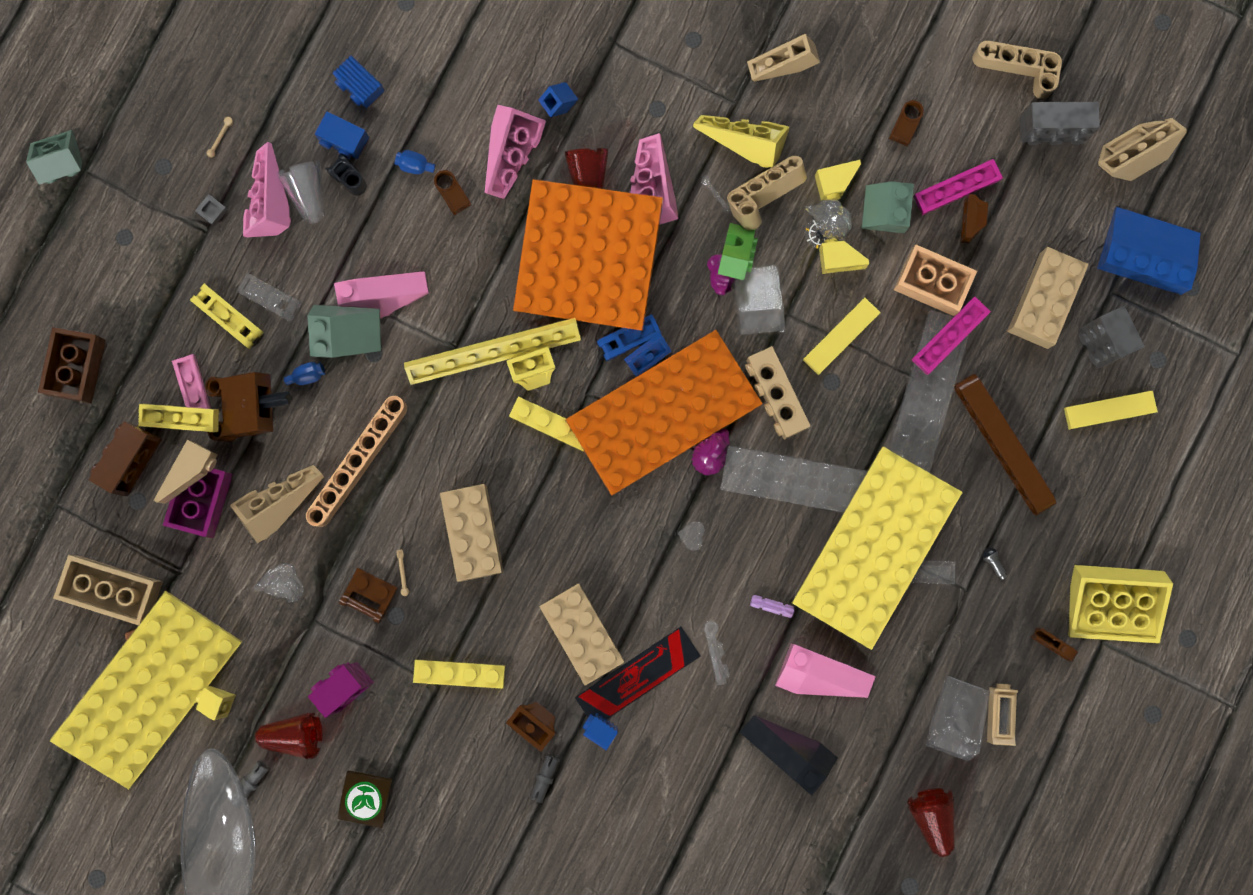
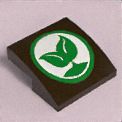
(364, 799)

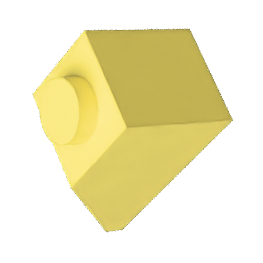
(835, 179)
(840, 257)
(214, 702)

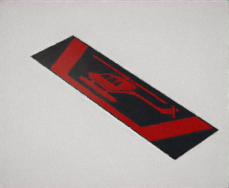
(639, 675)

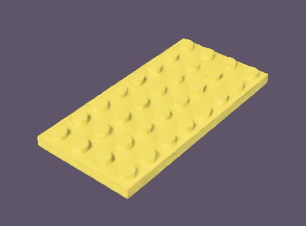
(877, 547)
(145, 690)

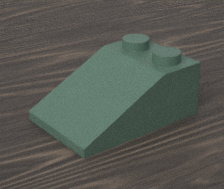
(343, 330)

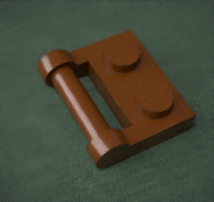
(371, 588)

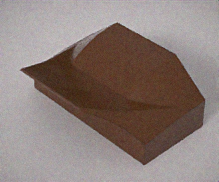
(974, 217)
(533, 724)

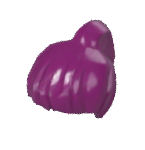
(720, 283)
(711, 453)

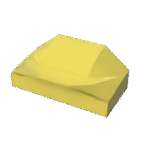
(532, 369)

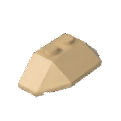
(1141, 148)

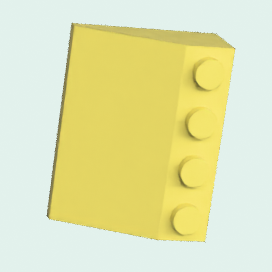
(1118, 603)

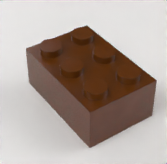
(71, 365)
(124, 459)

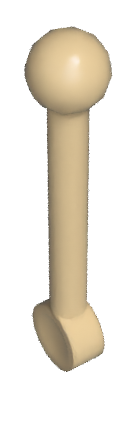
(228, 122)
(404, 591)

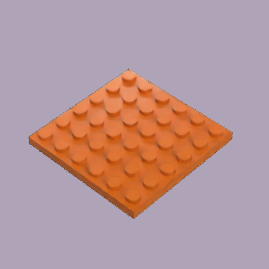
(588, 254)

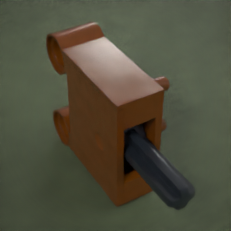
(245, 405)

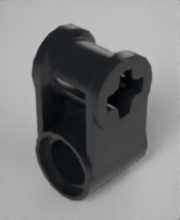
(345, 173)

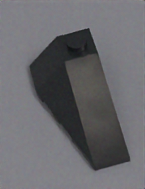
(798, 756)

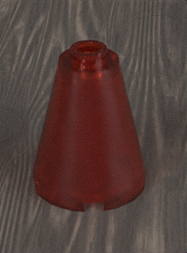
(587, 166)
(292, 736)
(935, 819)

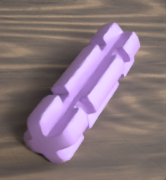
(772, 606)

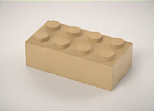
(1047, 298)
(471, 532)
(107, 589)
(582, 634)

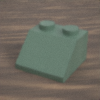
(54, 157)
(887, 207)

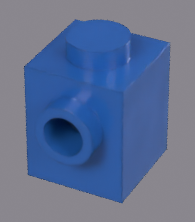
(558, 99)

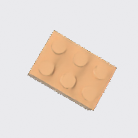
(935, 280)

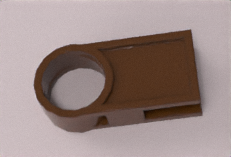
(904, 126)
(454, 195)
(1054, 644)

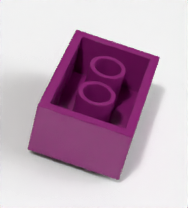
(200, 505)
(340, 689)

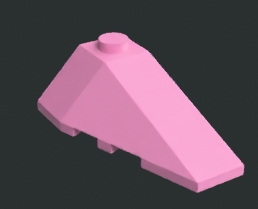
(510, 144)
(653, 176)
(268, 204)
(382, 292)
(818, 675)

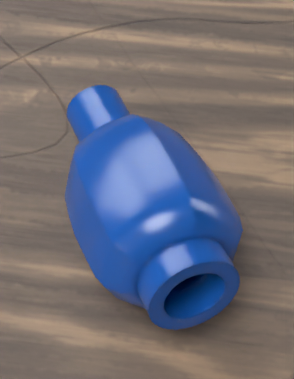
(413, 162)
(306, 374)

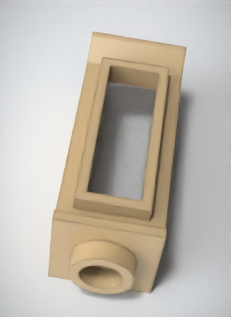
(1002, 715)

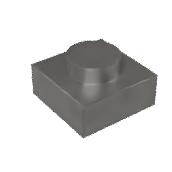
(211, 210)

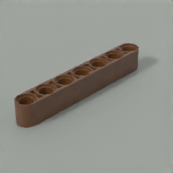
(1005, 444)

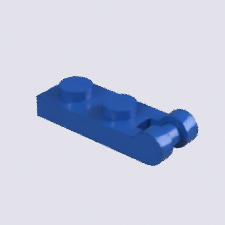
(628, 338)

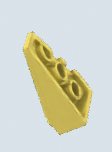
(754, 142)

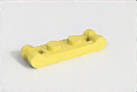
(226, 316)

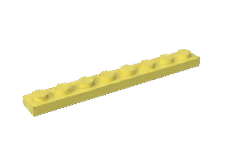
(491, 351)

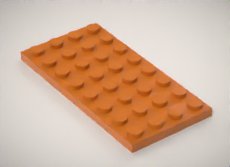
(663, 412)

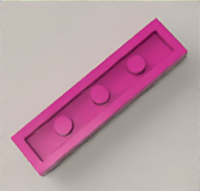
(958, 187)
(950, 335)

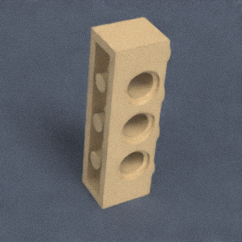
(768, 360)

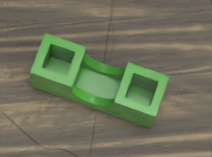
(738, 252)

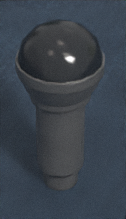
(991, 556)

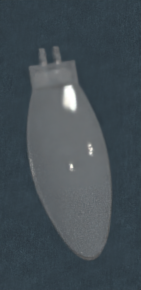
(216, 831)

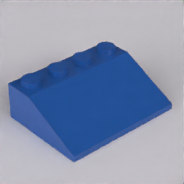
(1150, 251)

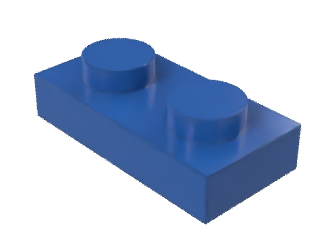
(647, 355)

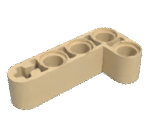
(1038, 69)
(763, 189)

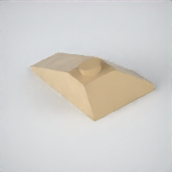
(267, 510)

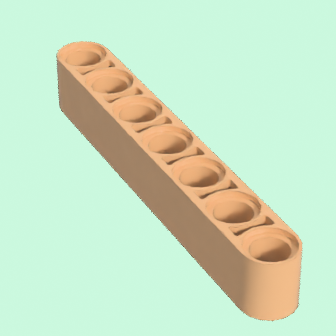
(346, 466)

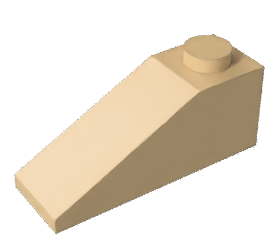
(785, 59)
(188, 468)

